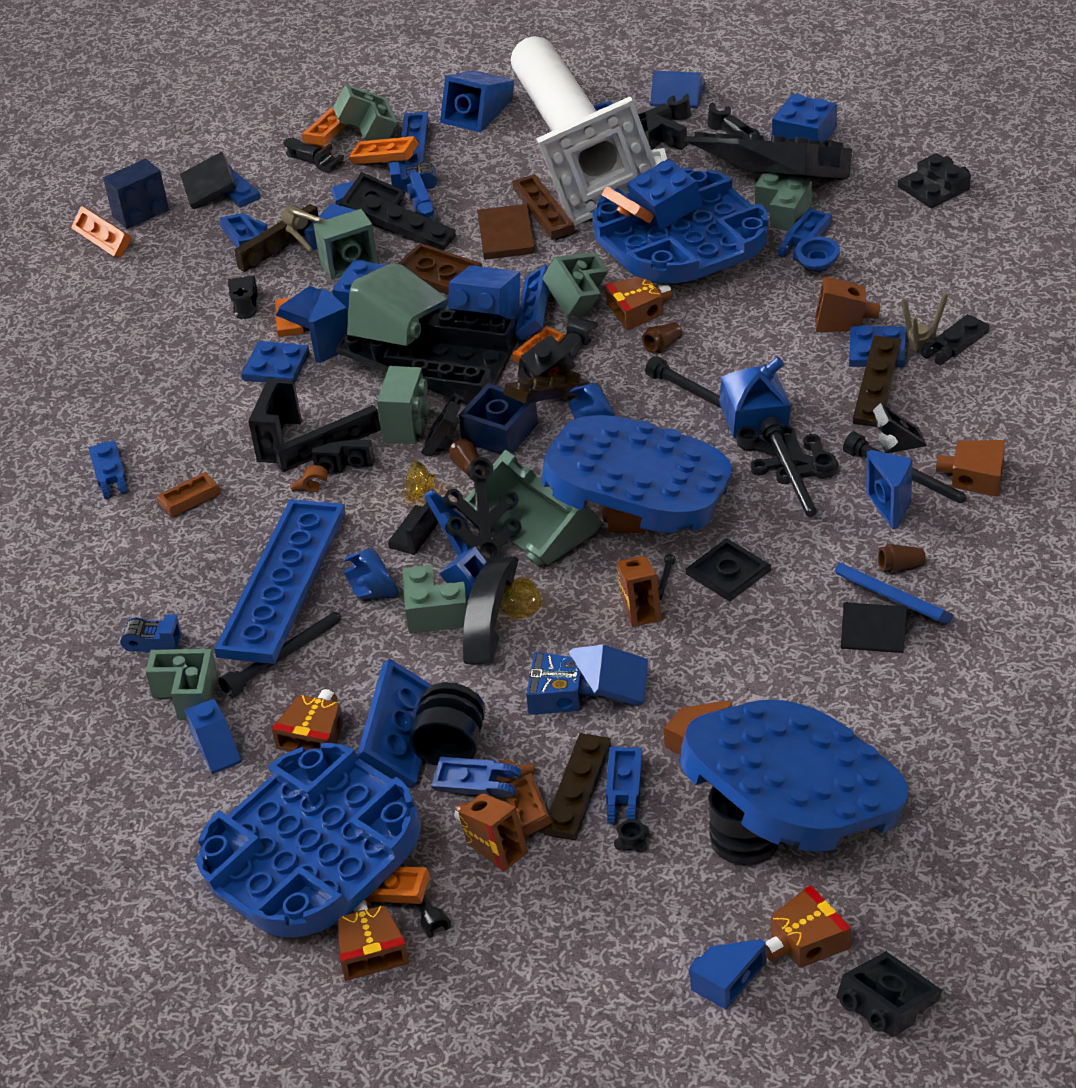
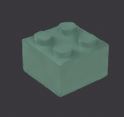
(345, 240)
(403, 405)

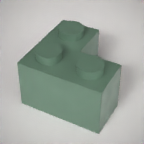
(366, 111)
(784, 198)
(575, 281)
(431, 605)
(183, 675)

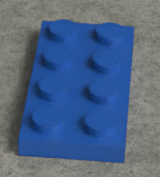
(390, 722)

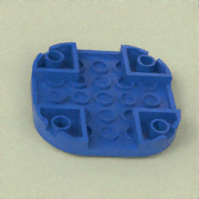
(698, 244)
(637, 470)
(794, 773)
(309, 841)

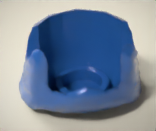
(590, 401)
(369, 576)

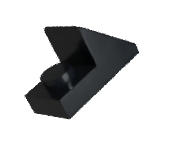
(666, 131)
(896, 431)

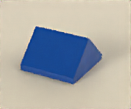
(676, 84)
(327, 326)
(889, 484)
(613, 672)

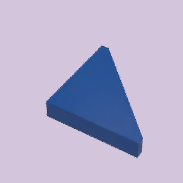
(443, 514)

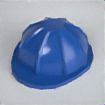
(817, 253)

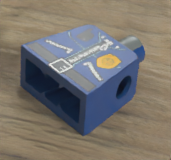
(555, 685)

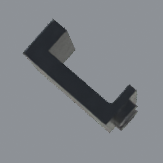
(274, 409)

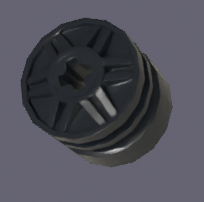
(447, 723)
(730, 837)

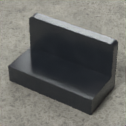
(414, 530)

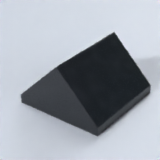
(874, 627)

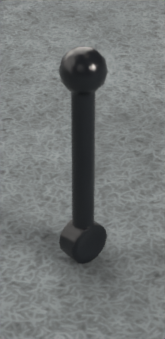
(669, 559)

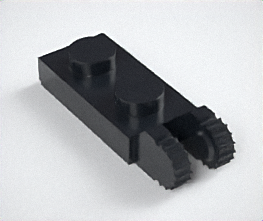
(955, 339)

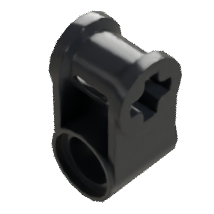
(244, 296)

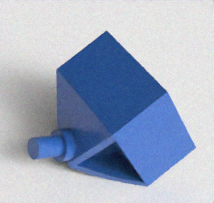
(753, 396)

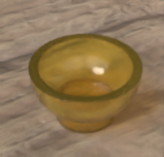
(417, 481)
(521, 599)

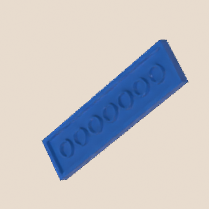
(280, 582)

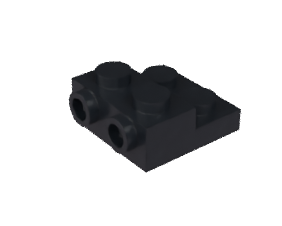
(936, 180)
(887, 993)

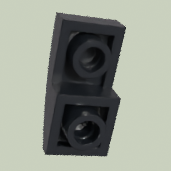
(338, 454)

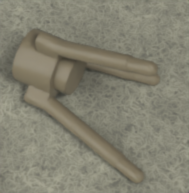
(298, 219)
(917, 333)

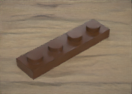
(543, 206)

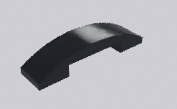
(482, 610)

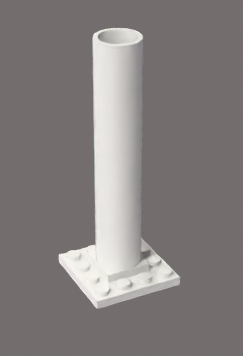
(585, 145)

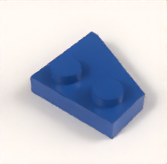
(241, 228)
(300, 307)

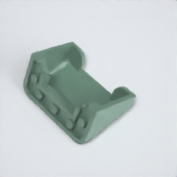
(389, 305)
(547, 524)

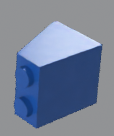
(474, 99)
(486, 292)

